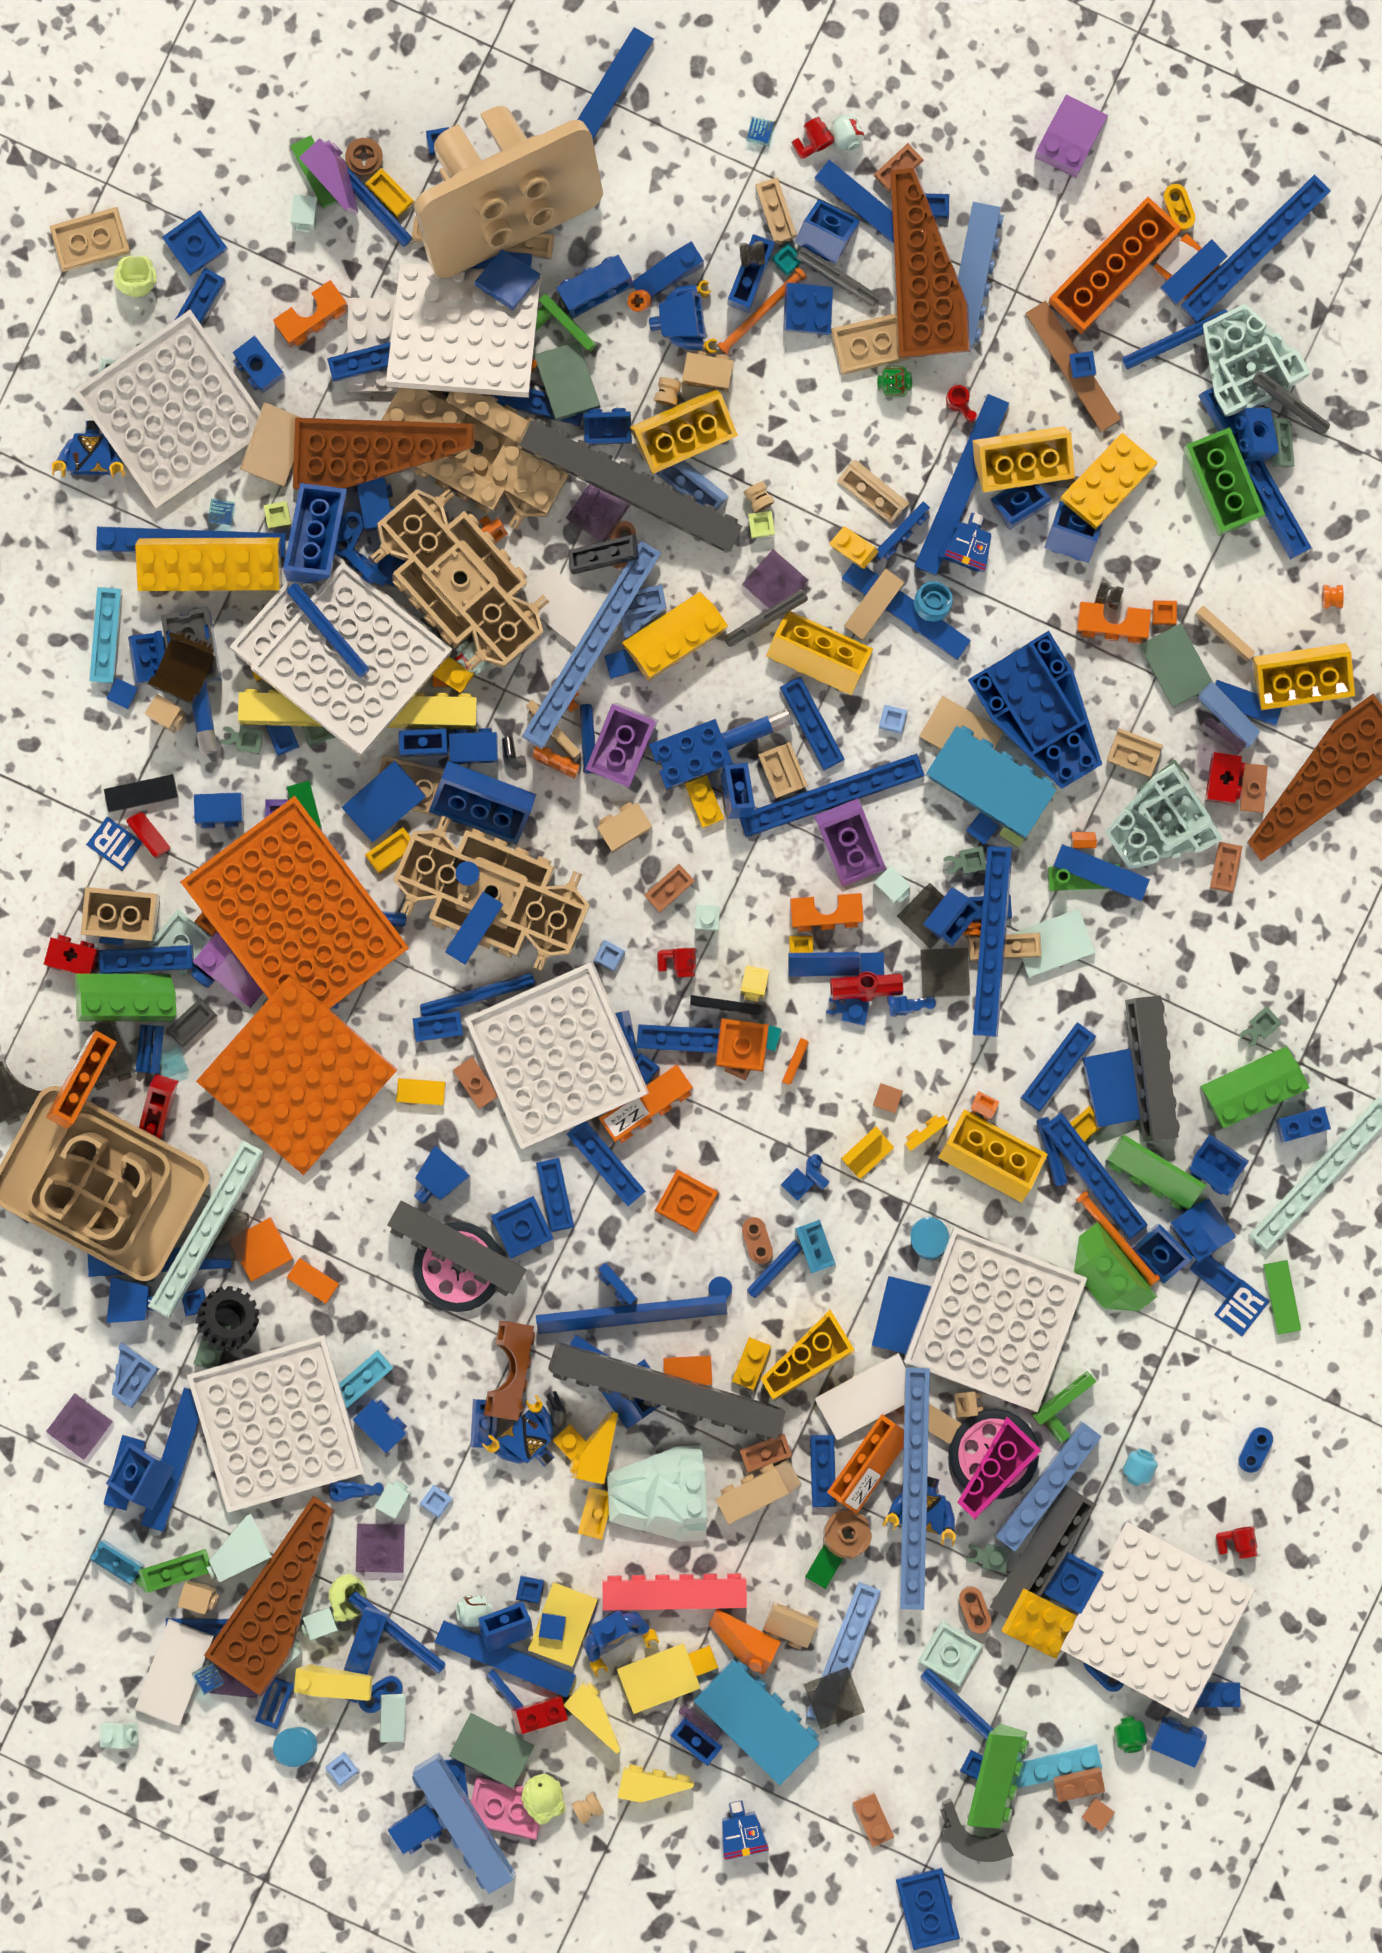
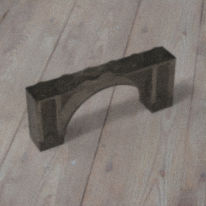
(18, 1098)

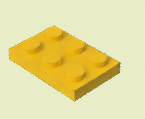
(1039, 1623)

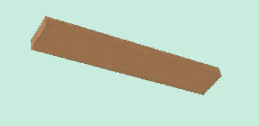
(1060, 347)

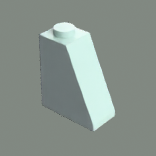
(239, 1551)

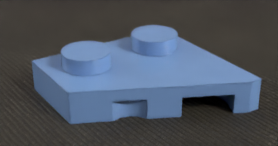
(644, 608)
(132, 1375)

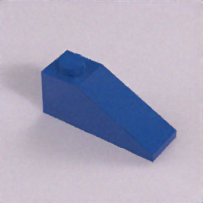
(670, 270)

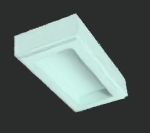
(392, 1718)

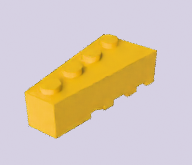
(814, 1353)

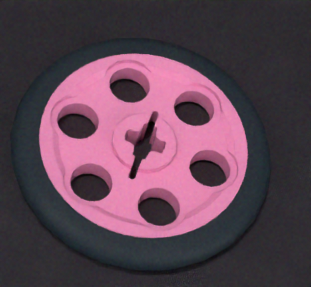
(457, 1300)
(972, 1430)

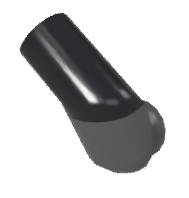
(510, 754)
(557, 1409)

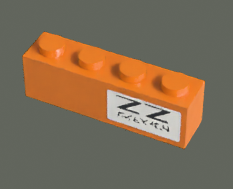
(81, 1079)
(662, 1093)
(868, 1464)

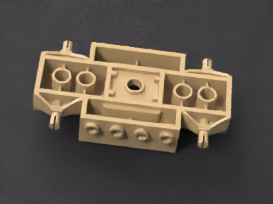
(501, 466)
(480, 606)
(531, 908)

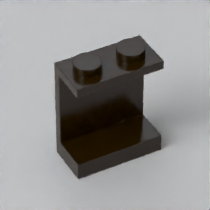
(183, 667)

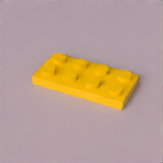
(1108, 481)

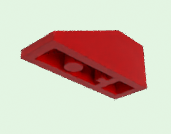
(158, 1105)

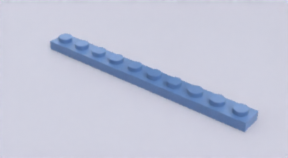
(590, 646)
(914, 1488)

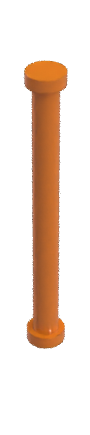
(760, 312)
(1117, 1238)

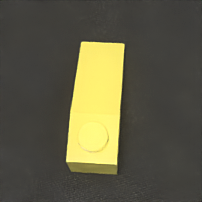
(332, 1683)
(590, 1710)

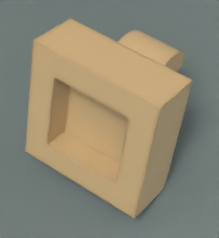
(966, 1404)

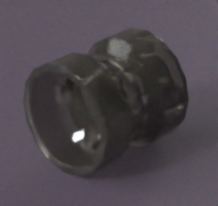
(752, 253)
(1113, 598)

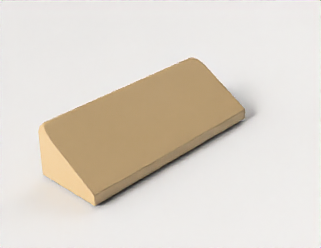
(873, 492)

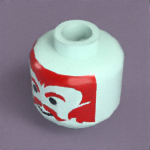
(847, 132)
(465, 653)

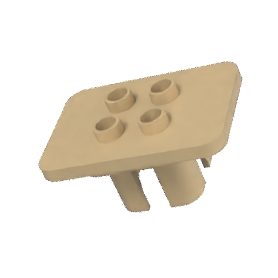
(507, 195)
(102, 1186)

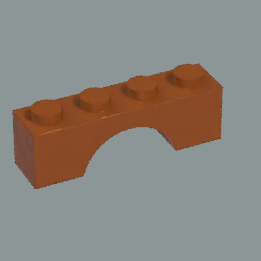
(516, 1342)

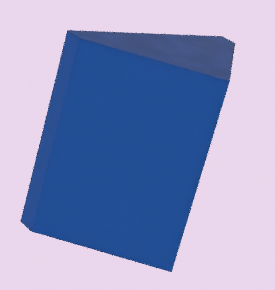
(1020, 503)
(1161, 1253)

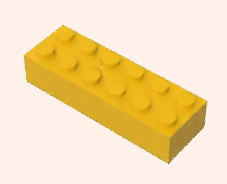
(208, 564)

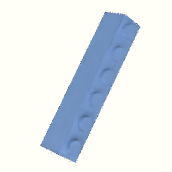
(977, 261)
(1047, 1486)
(463, 1823)

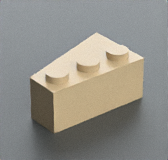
(757, 1490)

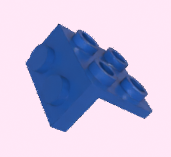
(1217, 1165)

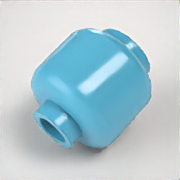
(1140, 1467)

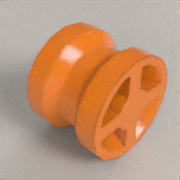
(1332, 596)

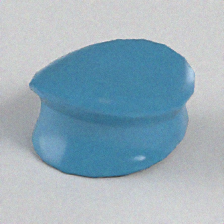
(933, 601)
(929, 1238)
(295, 1746)

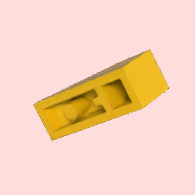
(593, 1457)

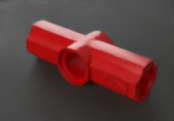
(879, 986)

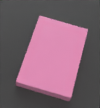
(503, 1808)

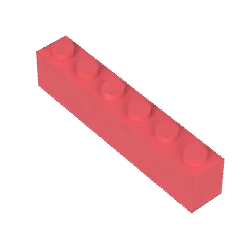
(677, 1593)

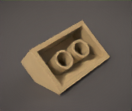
(119, 914)

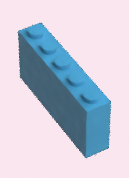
(991, 781)
(757, 1720)

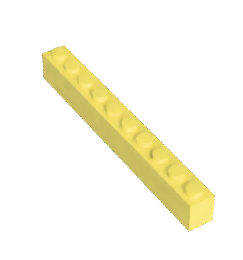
(419, 713)

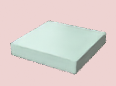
(181, 931)
(950, 1653)

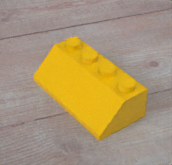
(684, 431)
(1024, 458)
(675, 636)
(819, 652)
(1304, 676)
(993, 1156)

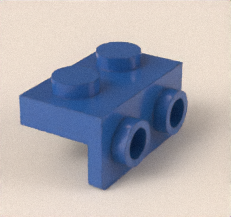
(607, 427)
(146, 654)

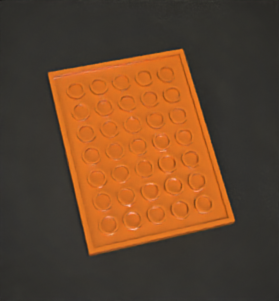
(294, 908)

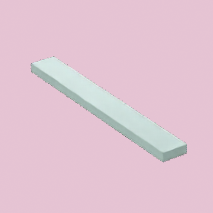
(1319, 1176)
(206, 1229)

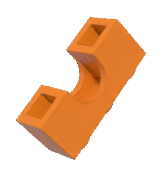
(297, 328)
(1092, 622)
(848, 913)

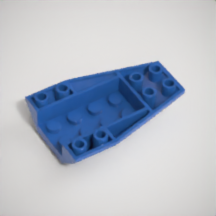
(1040, 709)

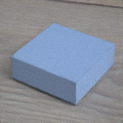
(892, 719)
(609, 955)
(436, 1501)
(342, 1768)

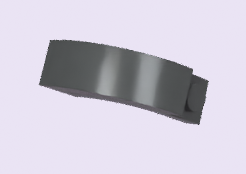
(979, 1848)

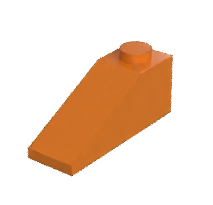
(746, 1642)

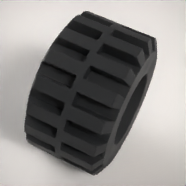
(240, 1305)

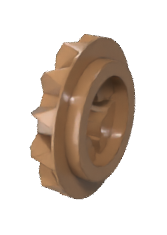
(356, 148)

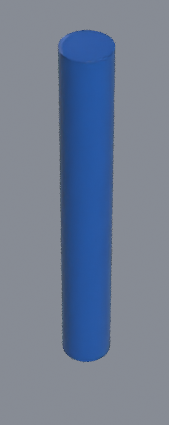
(504, 1689)

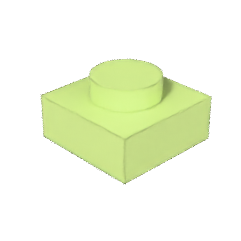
(277, 515)
(761, 524)

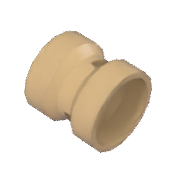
(667, 391)
(759, 497)
(587, 1808)

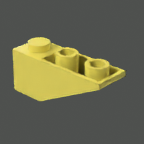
(754, 983)
(644, 1786)

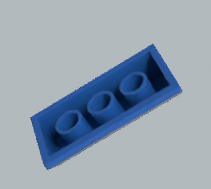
(314, 533)
(482, 803)

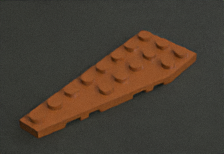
(928, 292)
(359, 451)
(1334, 771)
(267, 1619)

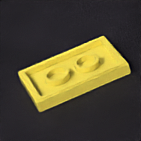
(578, 1612)
(658, 1678)

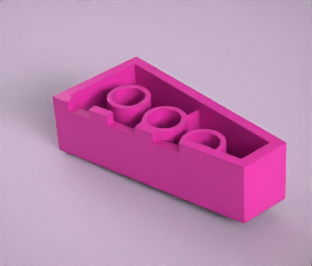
(1003, 1462)

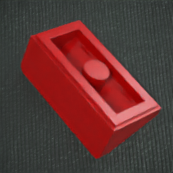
(148, 834)

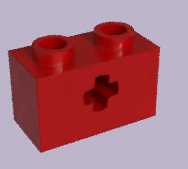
(1219, 765)
(57, 955)
(539, 1715)

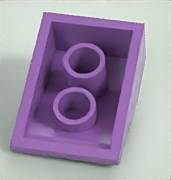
(1070, 136)
(331, 170)
(621, 744)
(850, 842)
(227, 970)

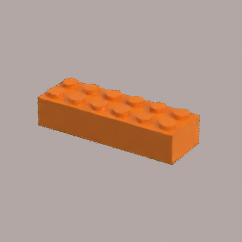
(1114, 265)

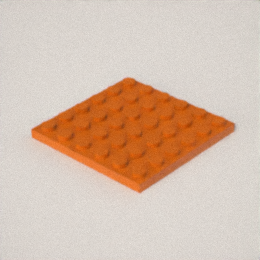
(296, 1075)

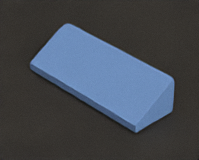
(690, 481)
(1228, 713)

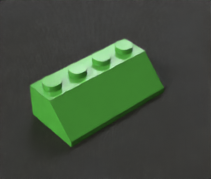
(1224, 481)
(125, 997)
(1254, 1087)
(1154, 1172)
(997, 1777)

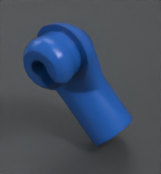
(813, 1171)

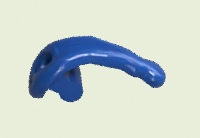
(904, 1006)
(342, 1491)

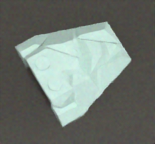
(1239, 348)
(1162, 822)
(662, 1494)

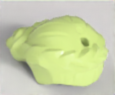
(135, 276)
(339, 1595)
(543, 1801)

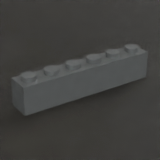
(1152, 1068)
(457, 1247)
(1045, 1549)

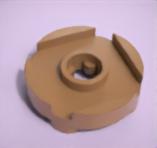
(834, 1538)

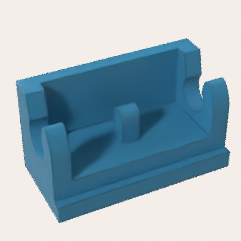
(815, 1246)
(116, 1562)

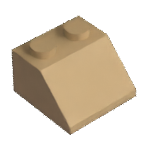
(790, 1625)

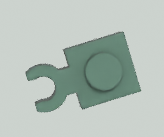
(247, 739)
(970, 861)
(1262, 1024)
(993, 1557)

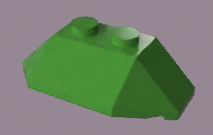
(1110, 1273)

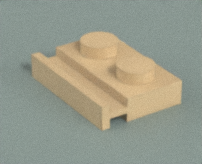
(1134, 753)
(782, 770)

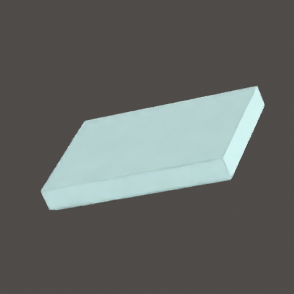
(1062, 942)

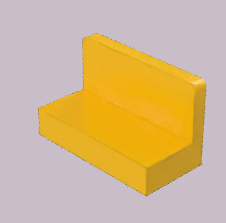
(867, 1152)

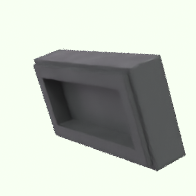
(191, 1022)

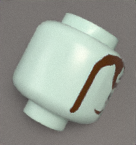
(471, 1609)

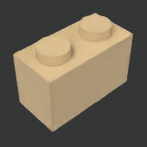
(707, 371)
(166, 714)
(624, 827)
(198, 1597)

